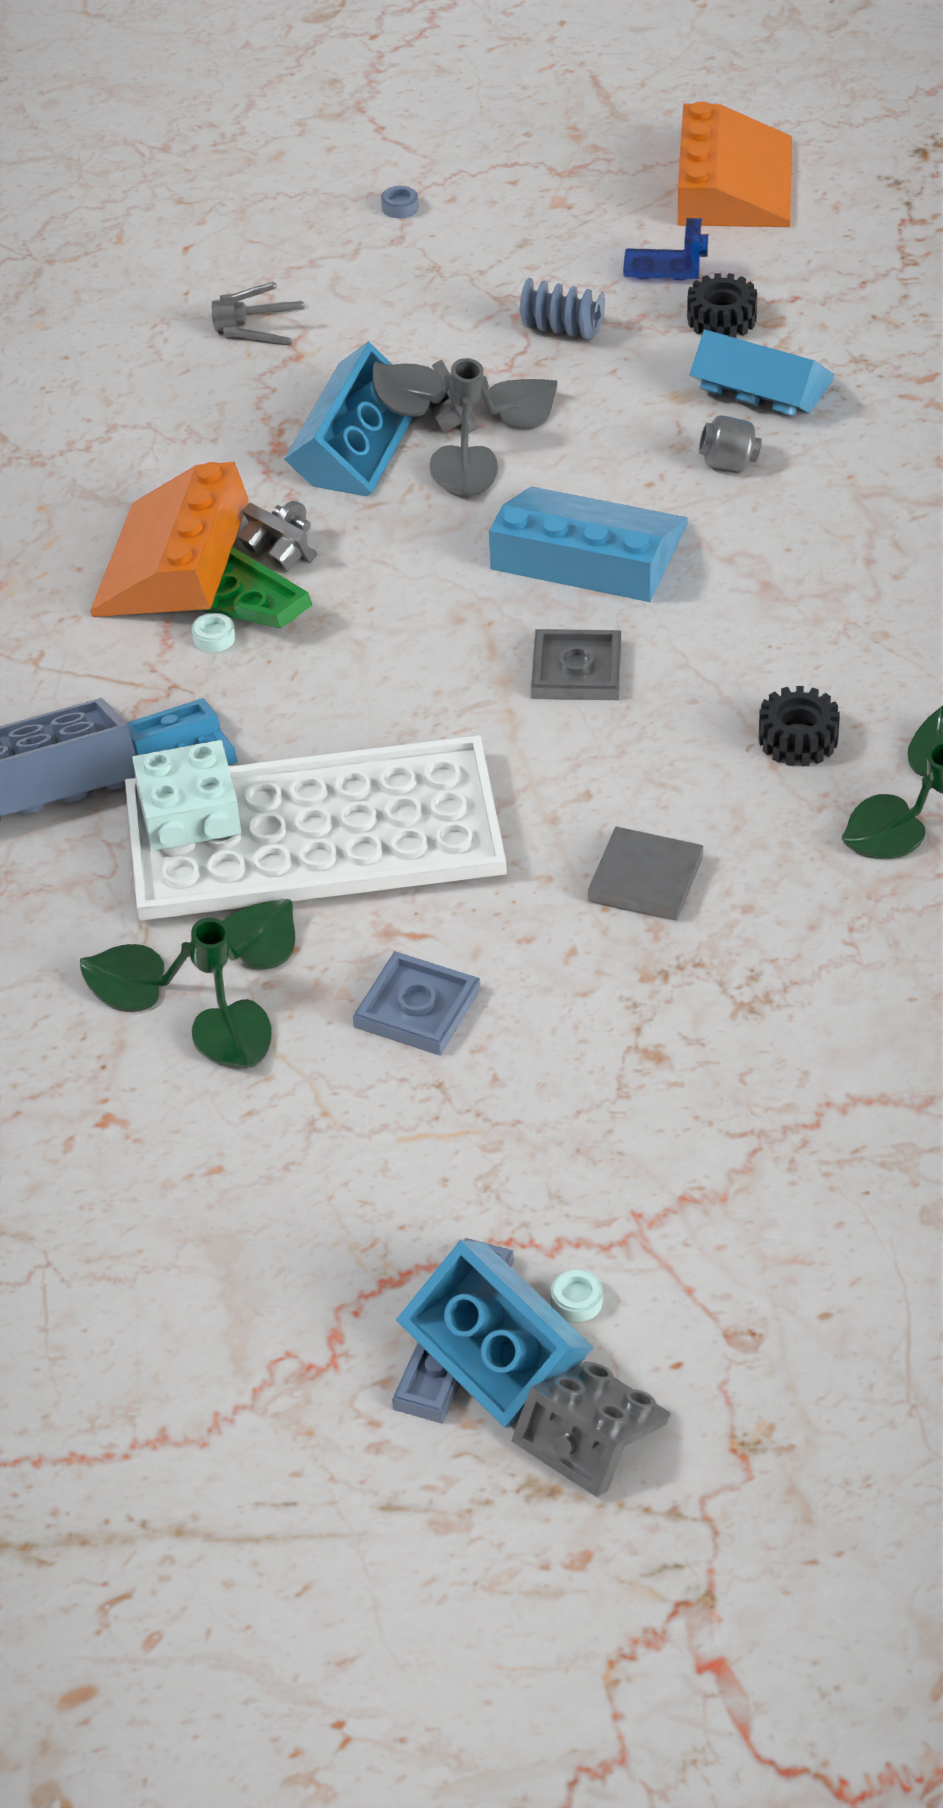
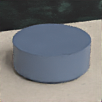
(399, 202)

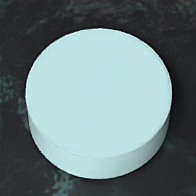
(213, 632)
(577, 1295)

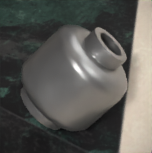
(729, 443)

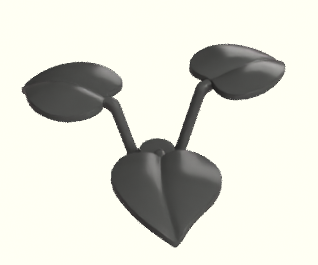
(464, 469)

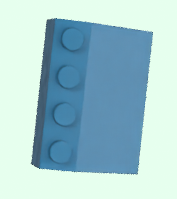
(584, 542)

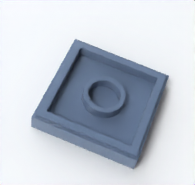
(416, 1003)

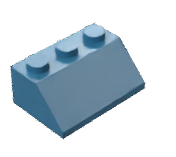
(759, 373)
(491, 1329)

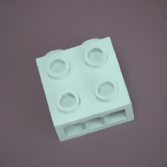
(186, 795)

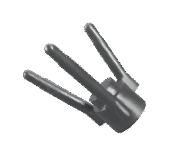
(230, 314)

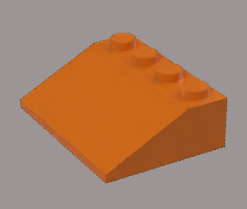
(732, 169)
(175, 544)

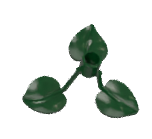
(883, 823)
(228, 1035)

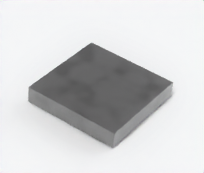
(576, 664)
(645, 873)

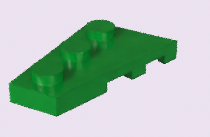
(257, 593)

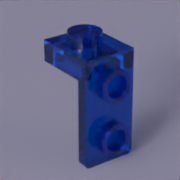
(669, 262)

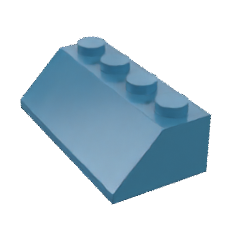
(348, 430)

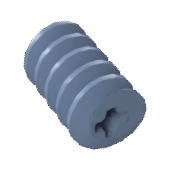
(560, 311)

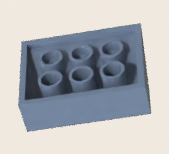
(63, 756)

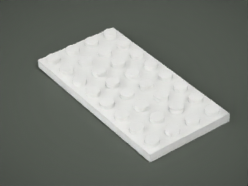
(331, 830)

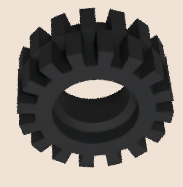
(722, 305)
(799, 743)

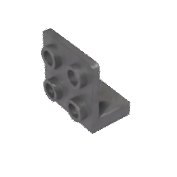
(584, 1422)

